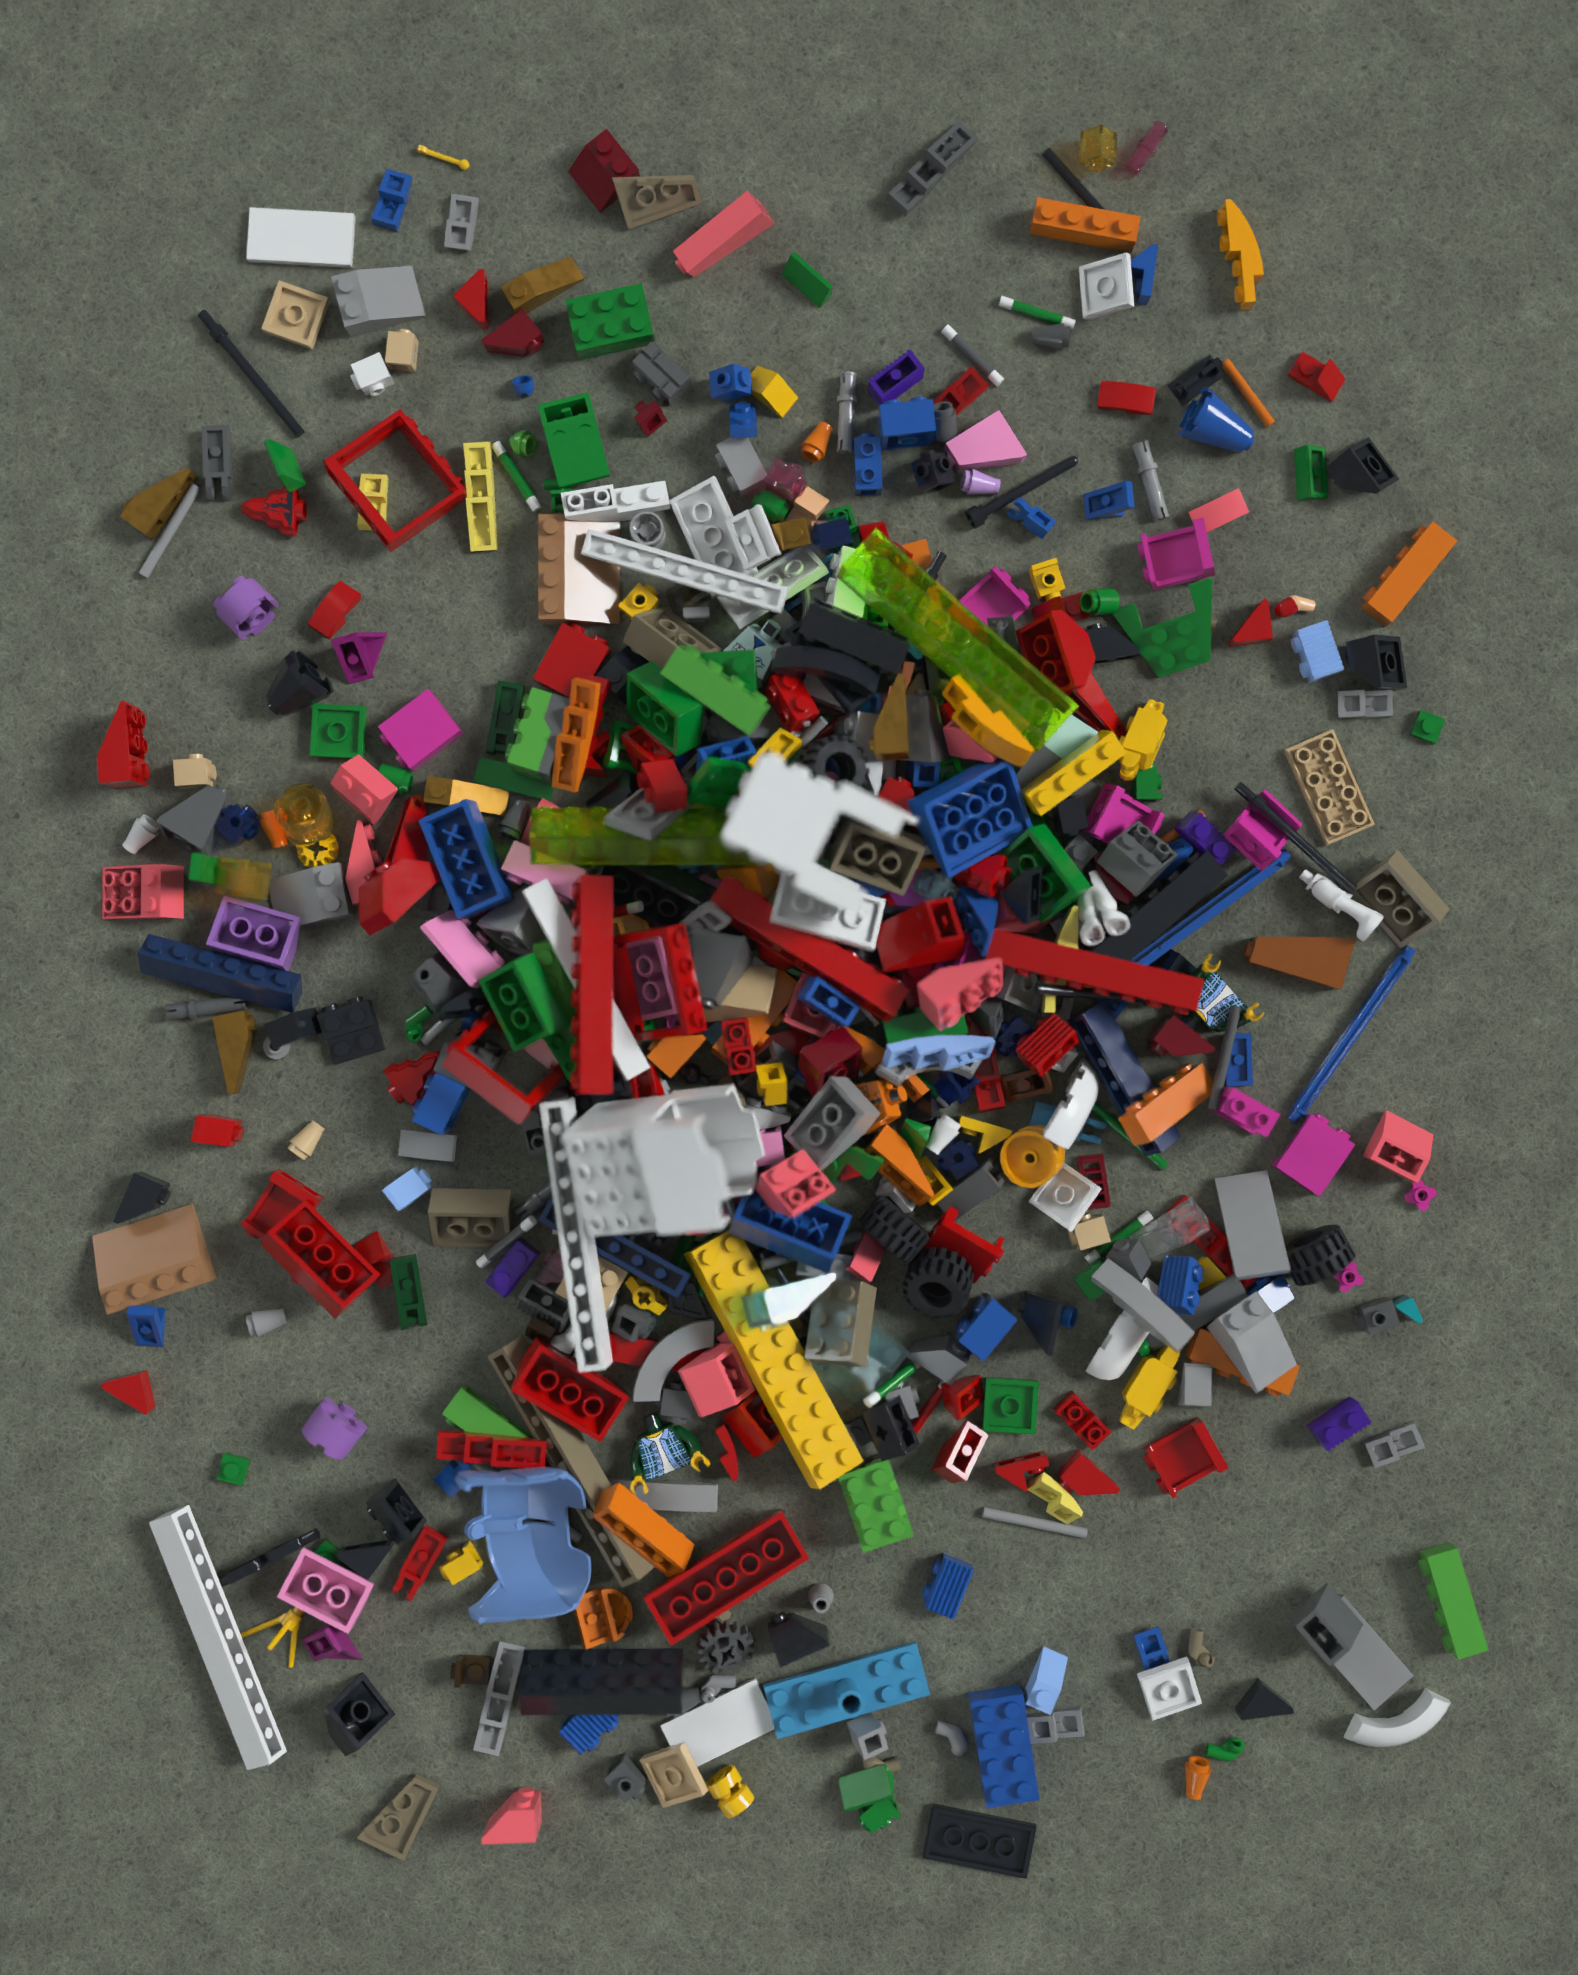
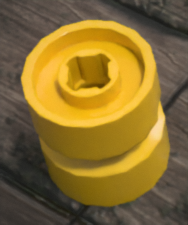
(732, 1794)

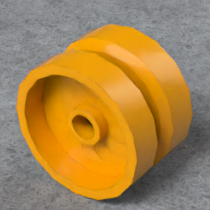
(1018, 1160)

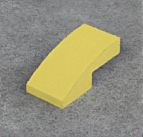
(375, 489)
(1060, 1502)

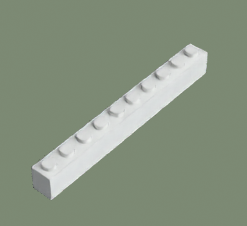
(577, 1248)
(218, 1637)

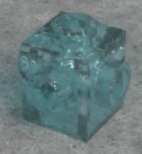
(934, 885)

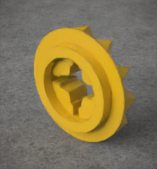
(324, 857)

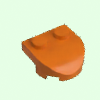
(602, 1616)

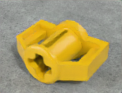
(648, 1293)

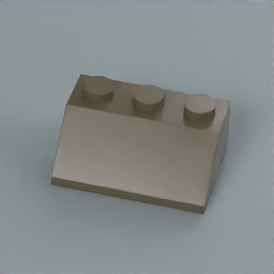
(658, 634)
(1401, 897)
(470, 1216)

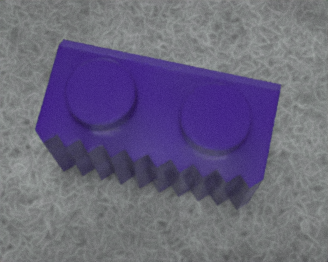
(896, 378)
(1204, 837)
(512, 1267)
(1339, 1423)

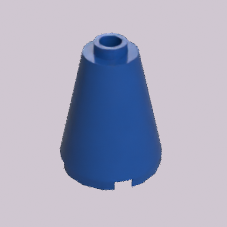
(1215, 424)

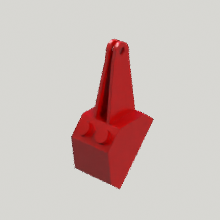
(1066, 658)
(403, 875)

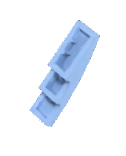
(946, 1050)

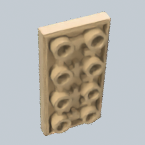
(1329, 787)

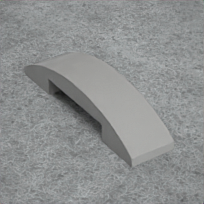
(705, 917)

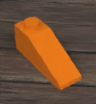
(900, 1165)

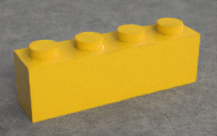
(1072, 772)

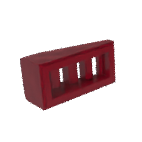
(1081, 1160)

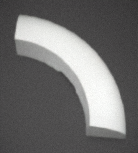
(1073, 1113)
(1120, 1344)
(1402, 1728)

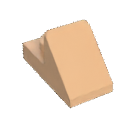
(809, 505)

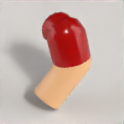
(1292, 605)

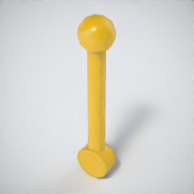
(463, 164)

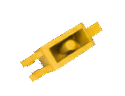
(1143, 739)
(1148, 1385)

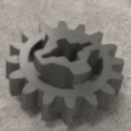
(725, 1646)

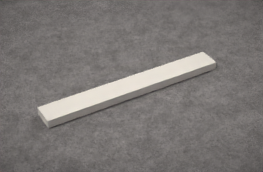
(685, 571)
(559, 934)

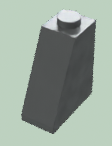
(975, 1186)

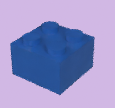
(906, 423)
(440, 1104)
(984, 1326)

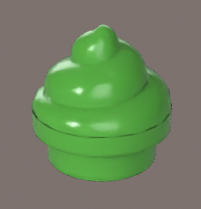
(523, 443)

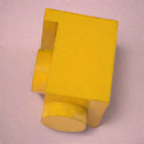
(1039, 572)
(629, 606)
(772, 1083)
(461, 1563)

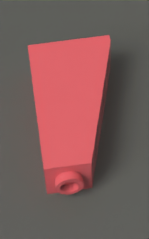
(723, 234)

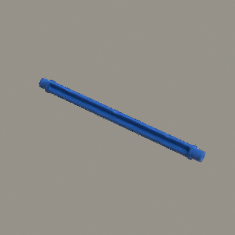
(1208, 911)
(1351, 1034)

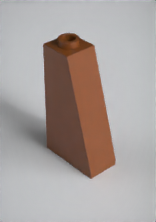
(1305, 958)

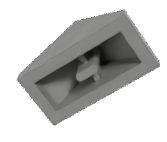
(1195, 1386)

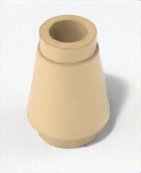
(306, 1140)

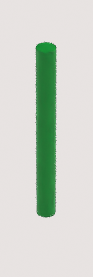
(1113, 1123)

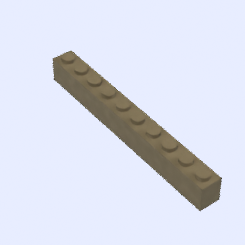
(569, 1451)

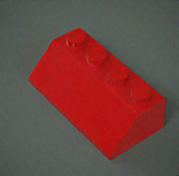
(319, 1259)
(578, 1398)

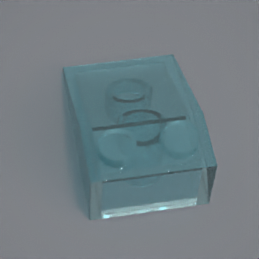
(773, 1306)
(858, 1382)

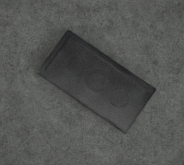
(979, 1840)

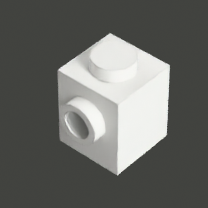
(371, 375)

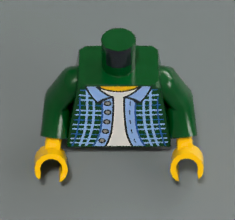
(1216, 1001)
(662, 1451)

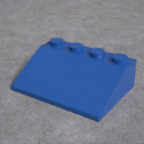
(971, 815)

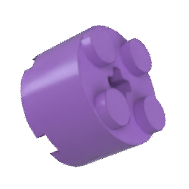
(246, 607)
(334, 1428)

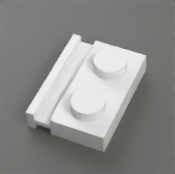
(753, 537)

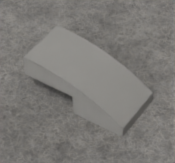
(461, 222)
(1365, 704)
(427, 1145)
(1393, 1444)
(1060, 1724)

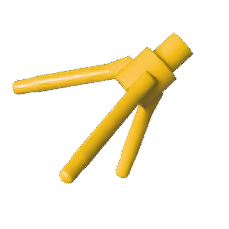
(290, 1621)

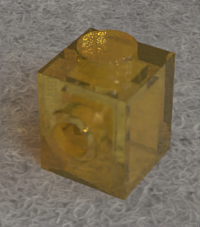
(1098, 148)

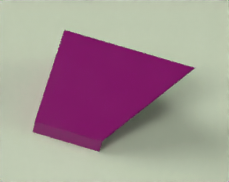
(359, 654)
(330, 1644)

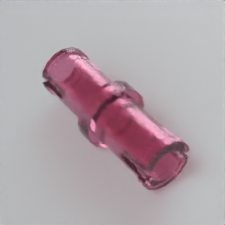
(1146, 148)

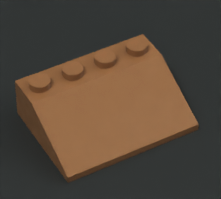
(571, 584)
(151, 1259)

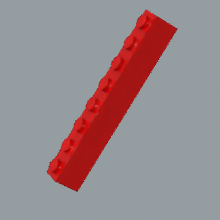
(809, 952)
(1096, 971)
(593, 985)

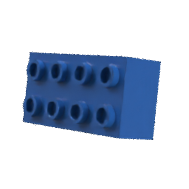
(466, 859)
(807, 1238)

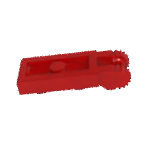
(420, 1560)

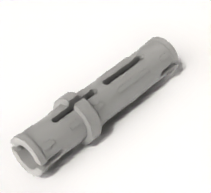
(846, 412)
(1150, 480)

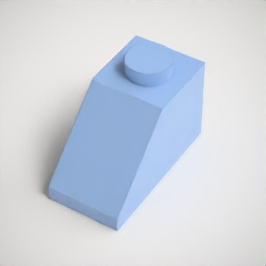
(408, 1188)
(1046, 1680)

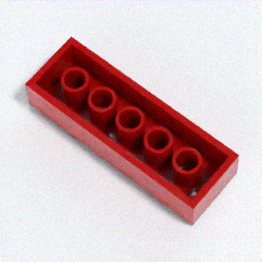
(725, 1576)

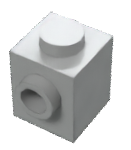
(909, 1398)
(868, 1735)

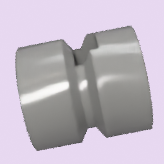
(648, 529)

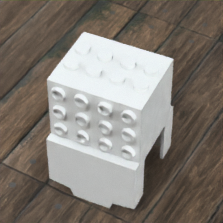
(787, 819)
(663, 1161)

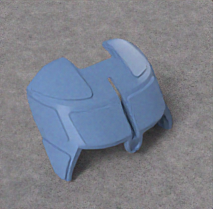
(532, 1560)

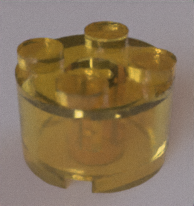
(304, 814)
(243, 878)

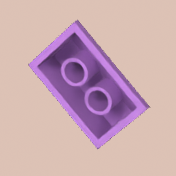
(255, 933)

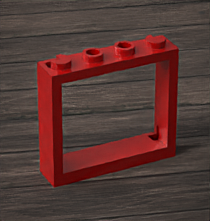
(423, 445)
(682, 977)
(490, 1084)

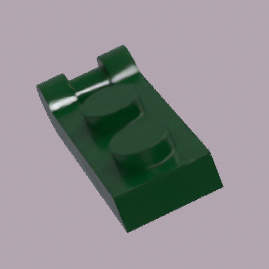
(504, 715)
(408, 1290)

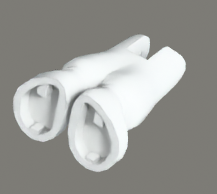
(1098, 902)

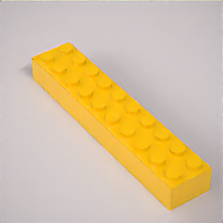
(774, 1362)

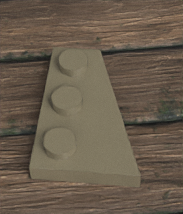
(655, 197)
(401, 1818)

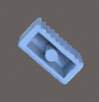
(1317, 651)

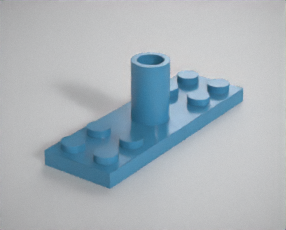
(820, 1694)

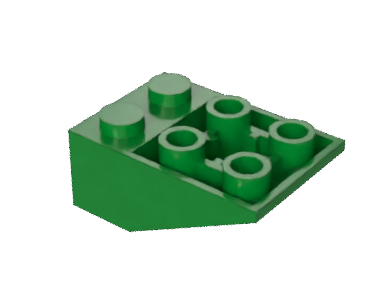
(573, 440)

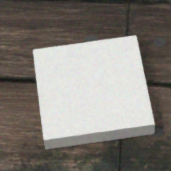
(1106, 286)
(1065, 1197)
(1169, 1688)

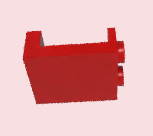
(570, 658)
(276, 1202)
(974, 1249)
(1183, 1457)

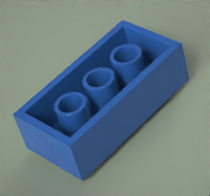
(1003, 1746)

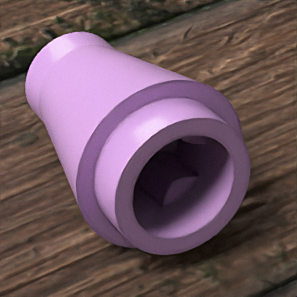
(978, 483)

